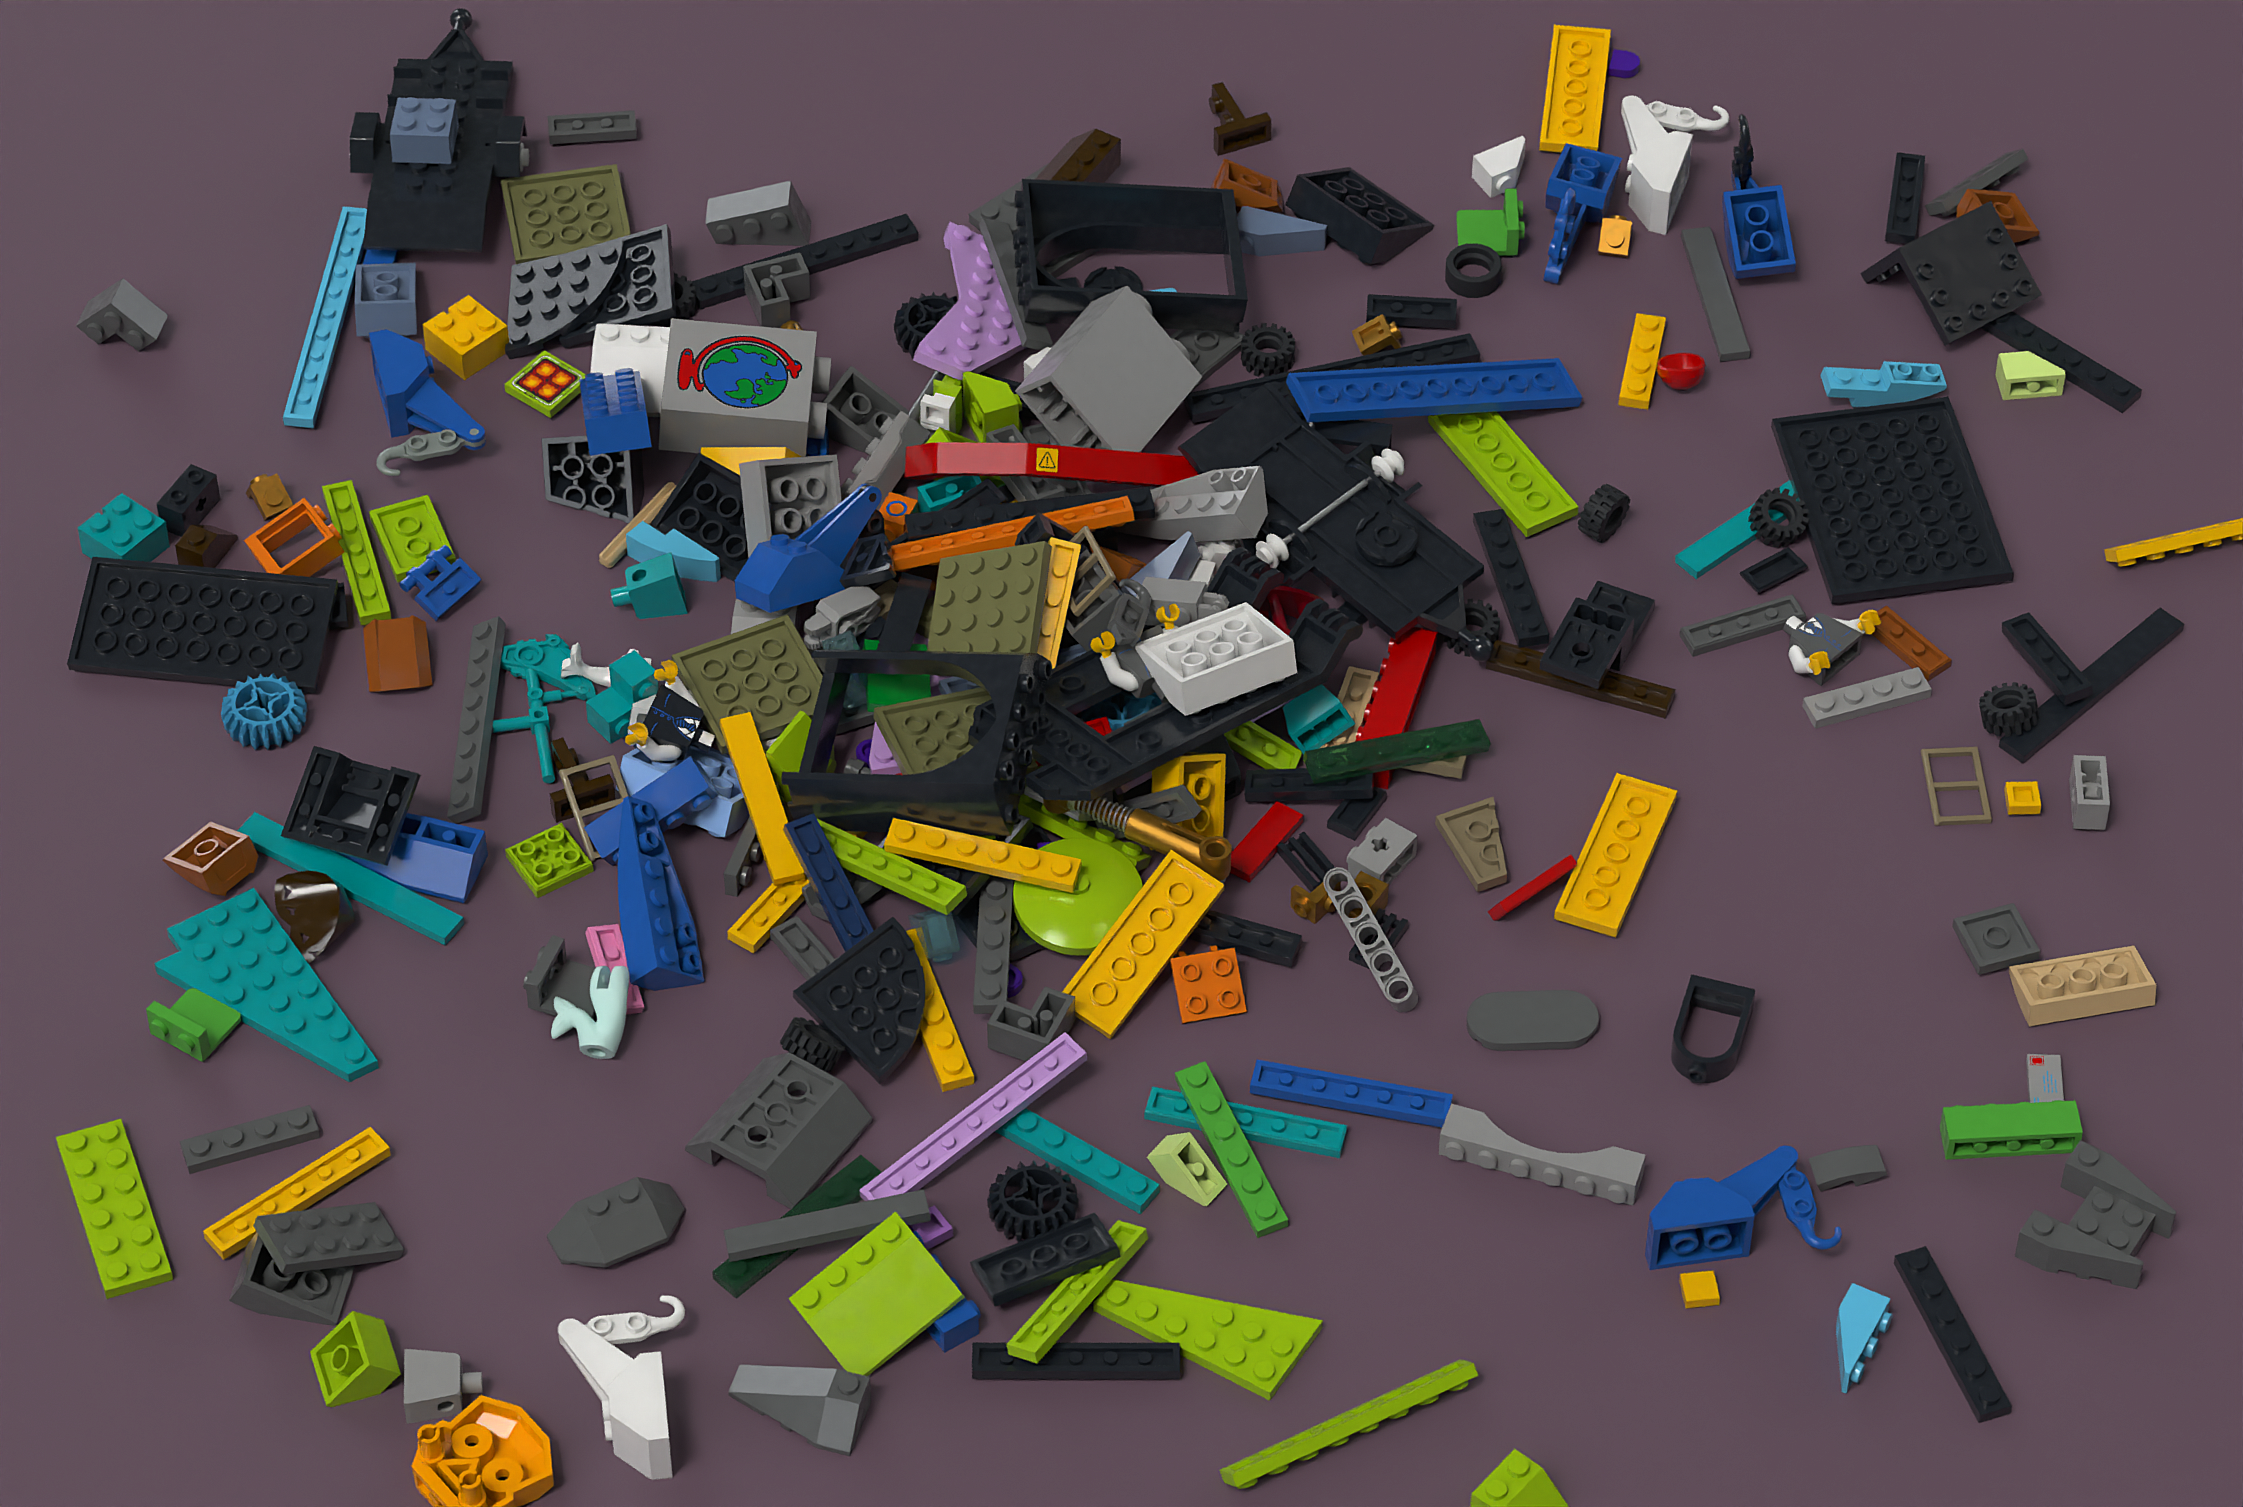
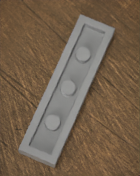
(1866, 697)

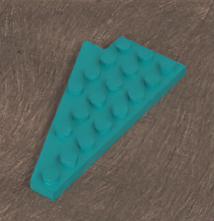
(254, 967)

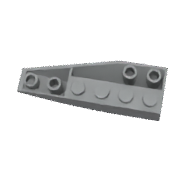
(1209, 505)

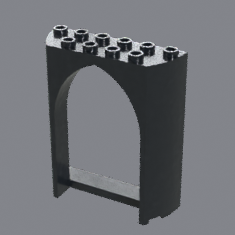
(1079, 216)
(966, 796)

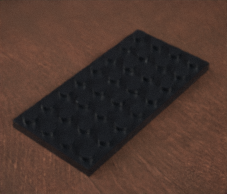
(202, 623)

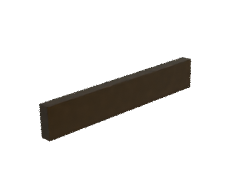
(1614, 689)

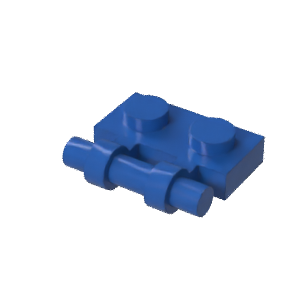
(446, 589)

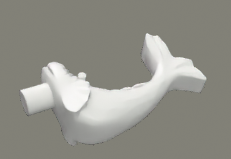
(576, 666)

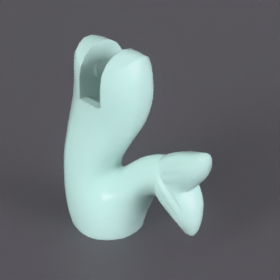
(609, 1000)

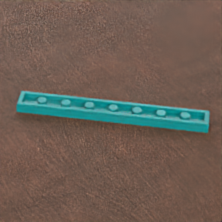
(357, 881)

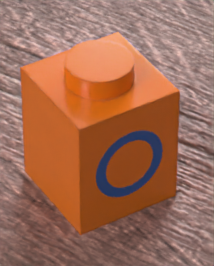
(893, 512)

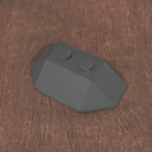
(617, 1223)

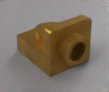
(1377, 335)

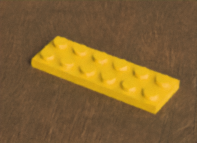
(1575, 88)
(1615, 855)
(1142, 943)

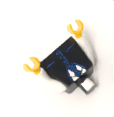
(671, 721)

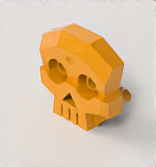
(468, 1476)

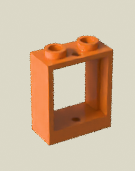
(287, 526)

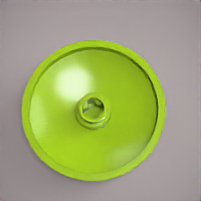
(1079, 919)

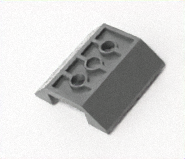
(801, 1132)

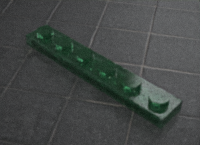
(1396, 751)
(838, 1191)

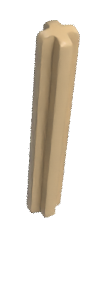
(618, 545)

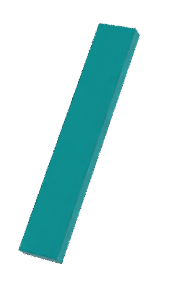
(1723, 541)
(1256, 1124)

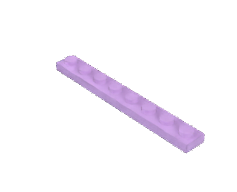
(978, 1120)

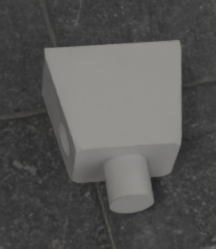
(436, 1384)

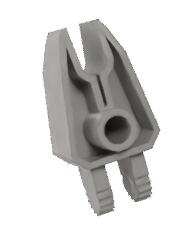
(841, 612)

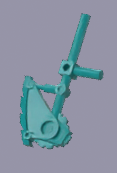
(541, 662)

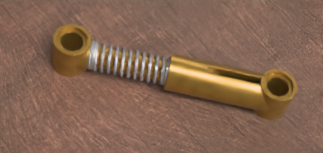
(1207, 853)

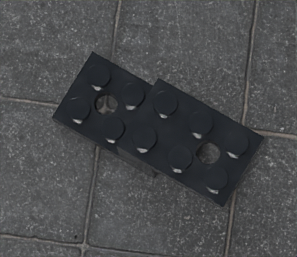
(1597, 634)

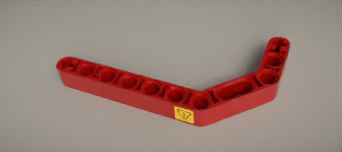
(1044, 461)

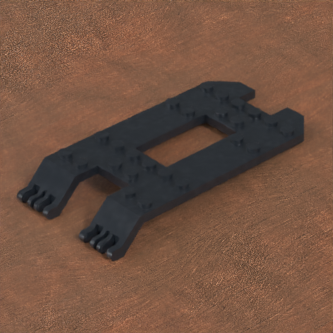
(1087, 765)

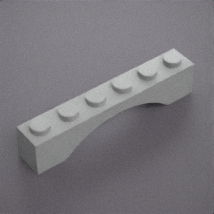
(1602, 1173)

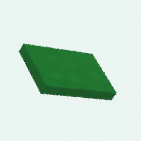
(894, 688)

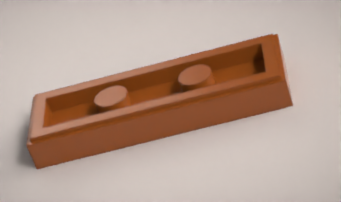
(1910, 644)

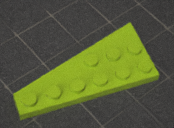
(1228, 1338)

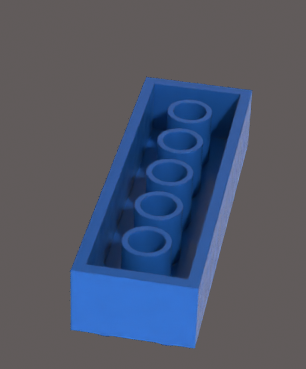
(614, 412)

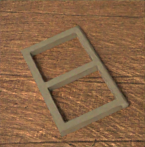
(1097, 555)
(1978, 785)
(579, 814)

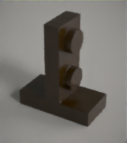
(1236, 130)
(586, 791)

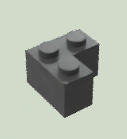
(774, 286)
(124, 312)
(1026, 1031)

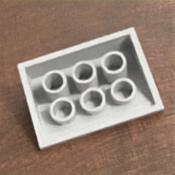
(635, 348)
(1218, 658)

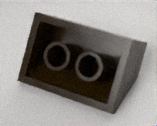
(1085, 158)

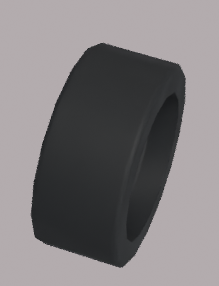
(1473, 255)

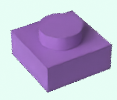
(933, 1231)

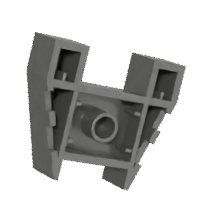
(2106, 1228)

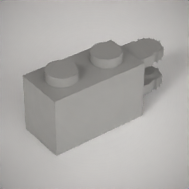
(1189, 596)

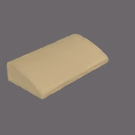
(2082, 985)

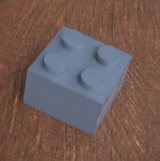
(424, 130)

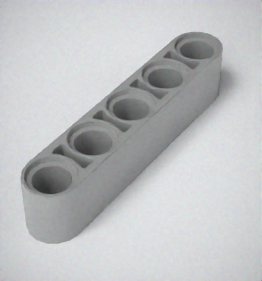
(1377, 952)

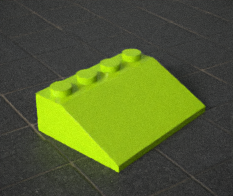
(876, 1297)

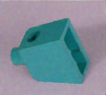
(652, 589)
(1315, 718)

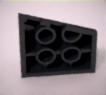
(596, 483)

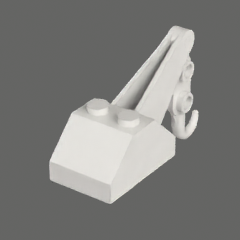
(1660, 158)
(627, 1387)

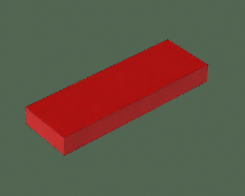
(1262, 840)
(1532, 888)

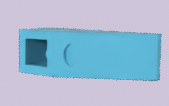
(1858, 1323)

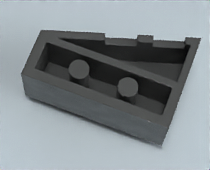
(759, 217)

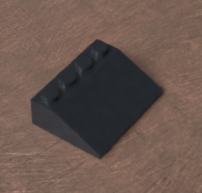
(1357, 213)
(709, 512)

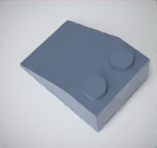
(386, 298)

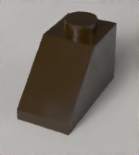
(204, 546)

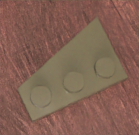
(1475, 842)

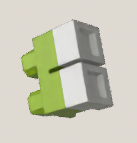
(944, 407)

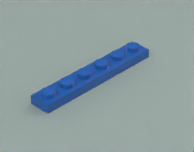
(1350, 1093)

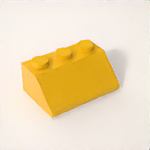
(1205, 779)

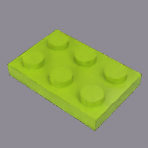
(409, 534)

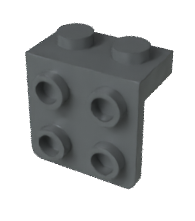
(558, 977)

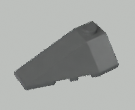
(814, 1402)

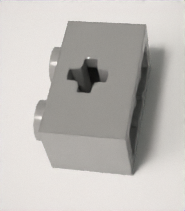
(2089, 792)
(1383, 852)

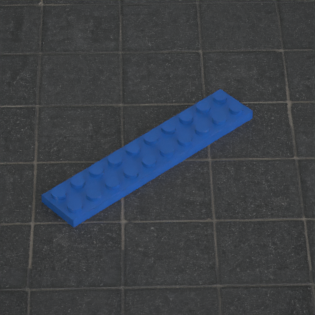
(1433, 390)

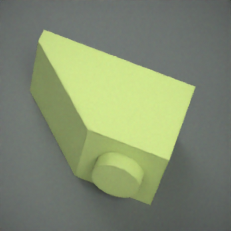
(2027, 376)
(1187, 1168)

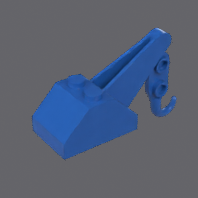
(1581, 188)
(1716, 1219)

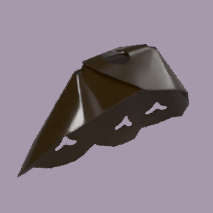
(320, 911)

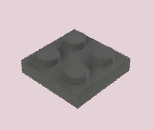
(1996, 938)

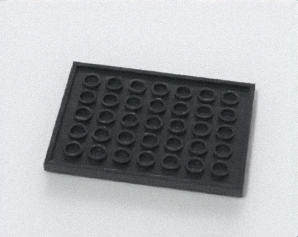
(1891, 500)

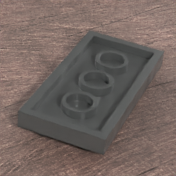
(328, 1237)

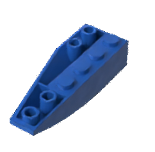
(434, 857)
(652, 906)

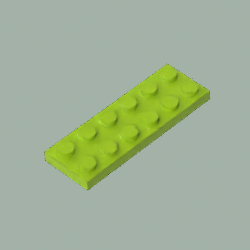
(1506, 469)
(114, 1208)

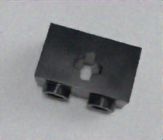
(189, 499)

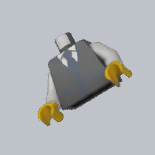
(1826, 643)
(1125, 665)

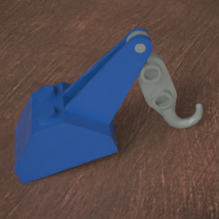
(414, 401)

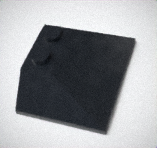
(350, 806)

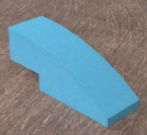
(690, 558)

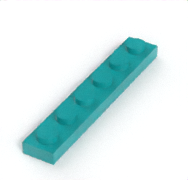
(1081, 1160)

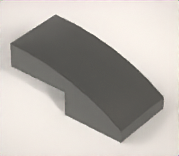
(1847, 1164)

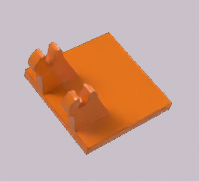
(1208, 984)

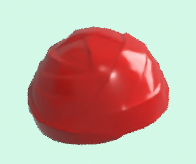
(1681, 370)

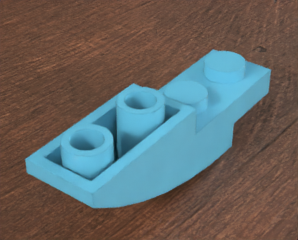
(1891, 384)

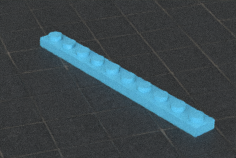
(326, 320)

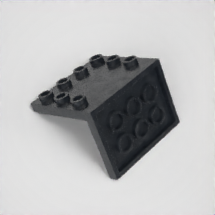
(1962, 272)

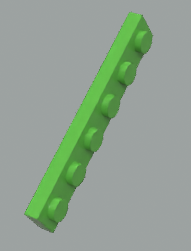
(1231, 1149)

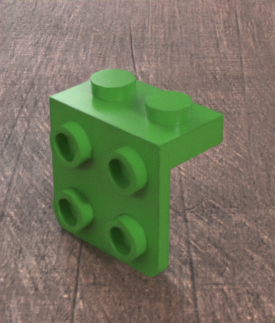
(1493, 227)
(193, 1023)

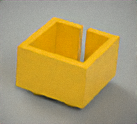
(466, 337)

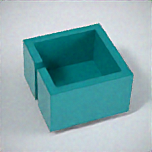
(124, 532)

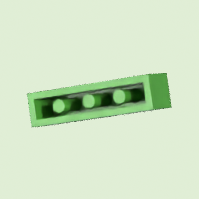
(2010, 1129)

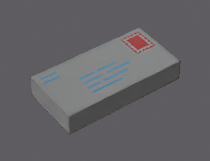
(2044, 1078)

